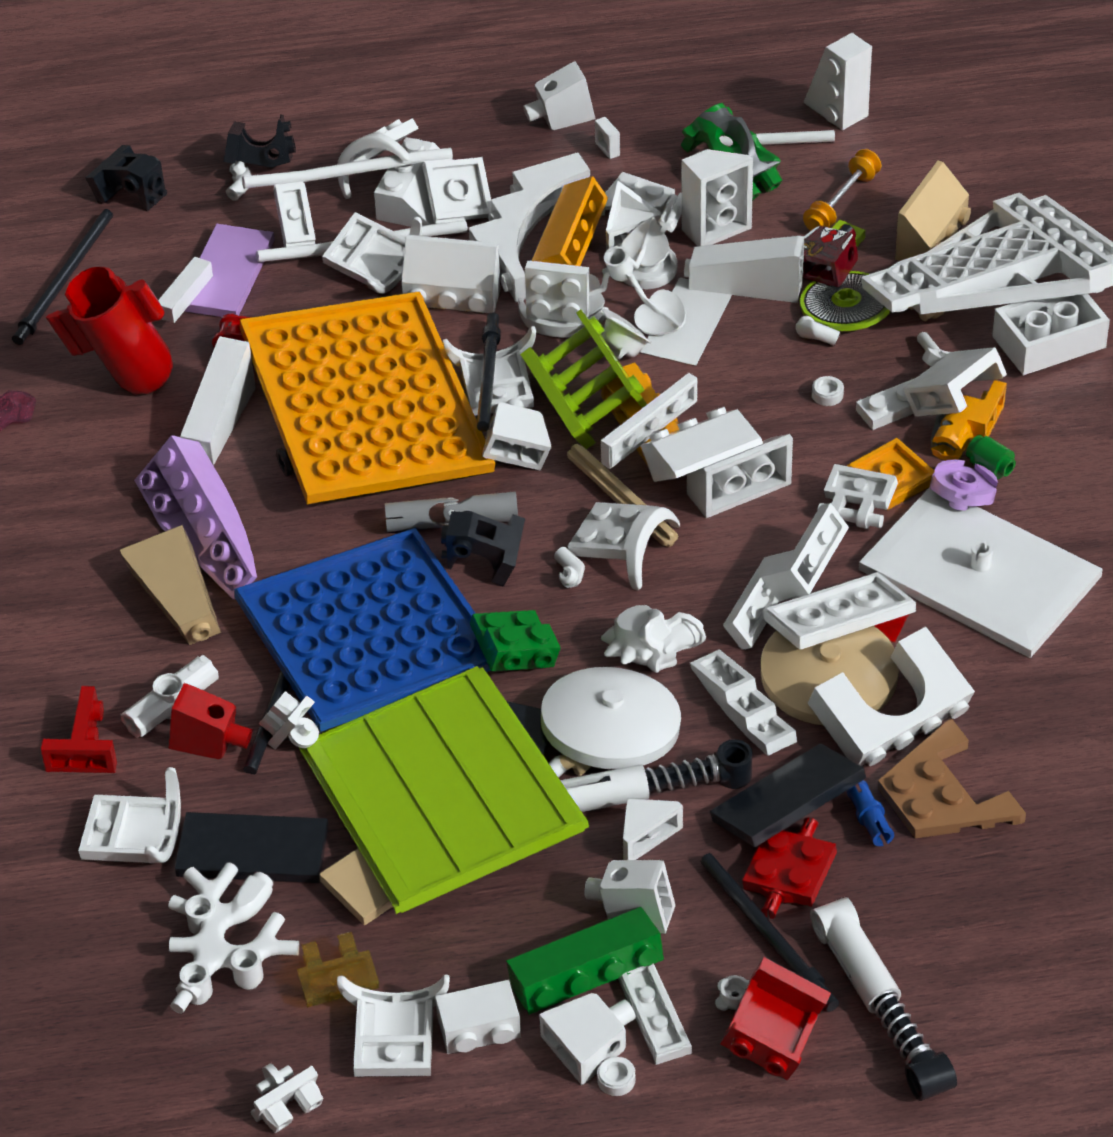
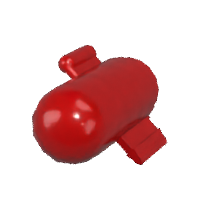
(117, 326)

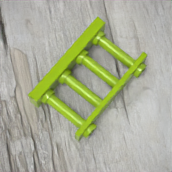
(555, 384)

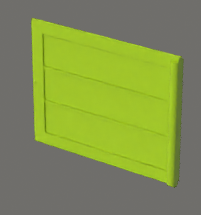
(442, 789)

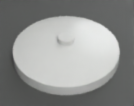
(610, 717)

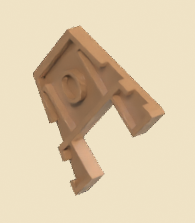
(931, 797)

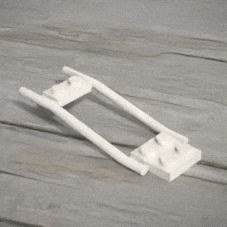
(454, 187)

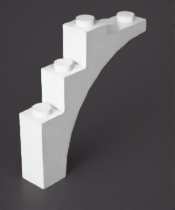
(516, 214)

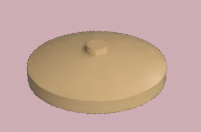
(793, 673)

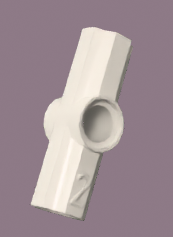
(158, 703)

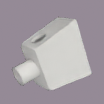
(562, 99)
(517, 436)
(634, 885)
(586, 1033)

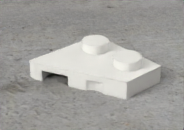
(652, 192)

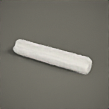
(671, 213)

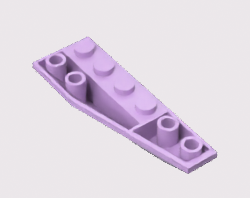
(189, 492)

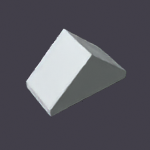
(649, 825)

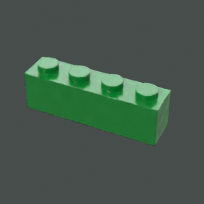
(584, 960)

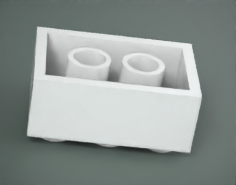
(1050, 331)

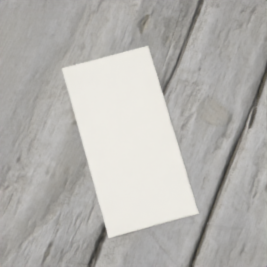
(702, 316)

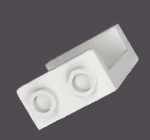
(939, 387)

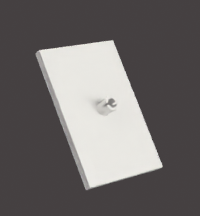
(982, 571)

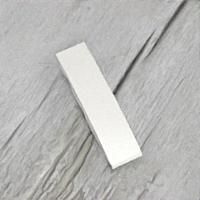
(742, 702)

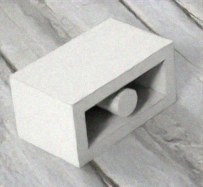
(478, 1017)

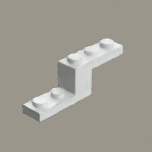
(786, 575)

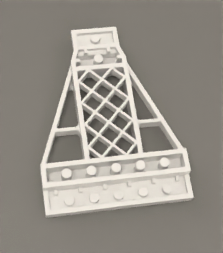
(1000, 265)

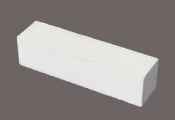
(185, 288)

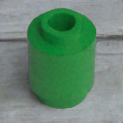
(991, 455)

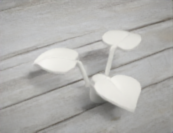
(648, 248)

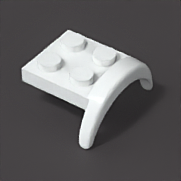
(373, 145)
(370, 252)
(554, 297)
(510, 373)
(620, 533)
(133, 826)
(393, 1029)

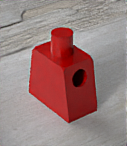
(205, 724)

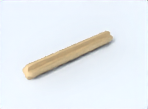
(616, 489)

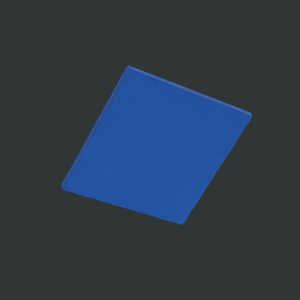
(364, 627)

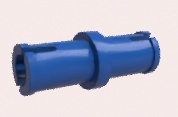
(870, 814)

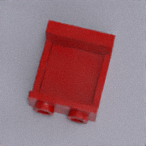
(775, 1018)

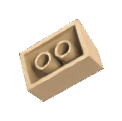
(931, 213)

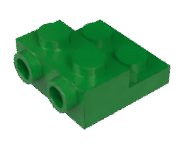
(515, 640)

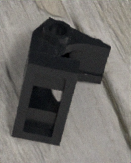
(244, 148)
(131, 170)
(500, 549)

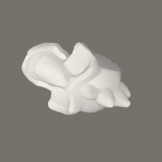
(649, 640)

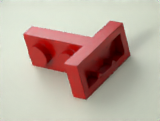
(84, 750)

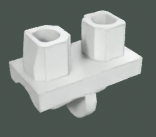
(287, 720)
(272, 1105)

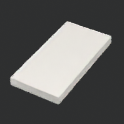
(839, 610)

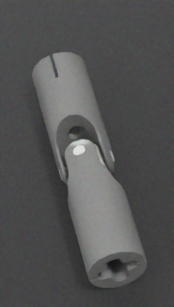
(415, 513)

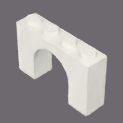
(867, 734)

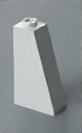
(749, 268)
(221, 396)

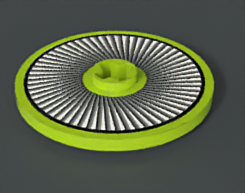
(843, 306)

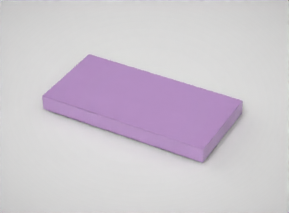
(233, 268)

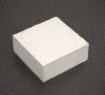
(607, 137)

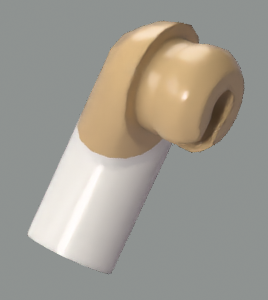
(563, 763)

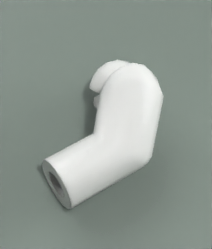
(810, 329)
(573, 567)

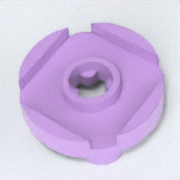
(963, 484)

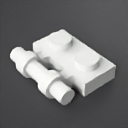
(863, 488)

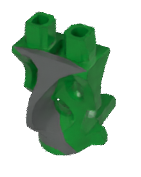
(719, 122)

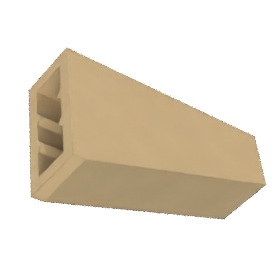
(173, 579)

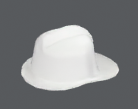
(622, 336)

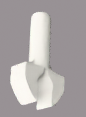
(932, 351)

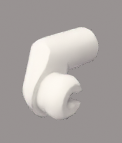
(236, 190)

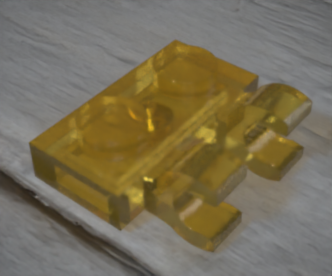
(319, 978)

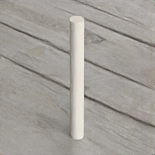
(789, 137)

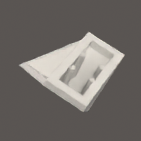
(626, 214)

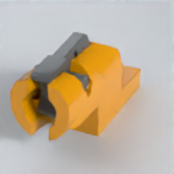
(956, 430)

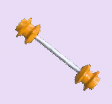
(863, 168)

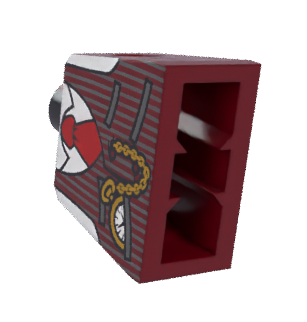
(829, 254)

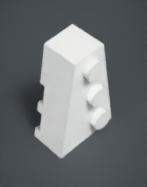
(842, 82)

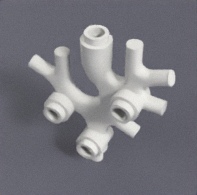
(209, 922)

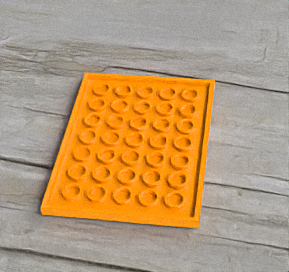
(365, 397)

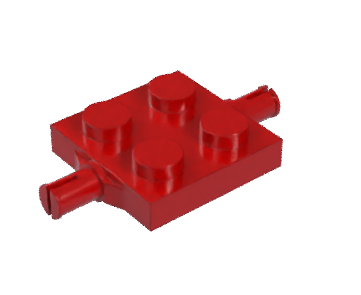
(790, 868)

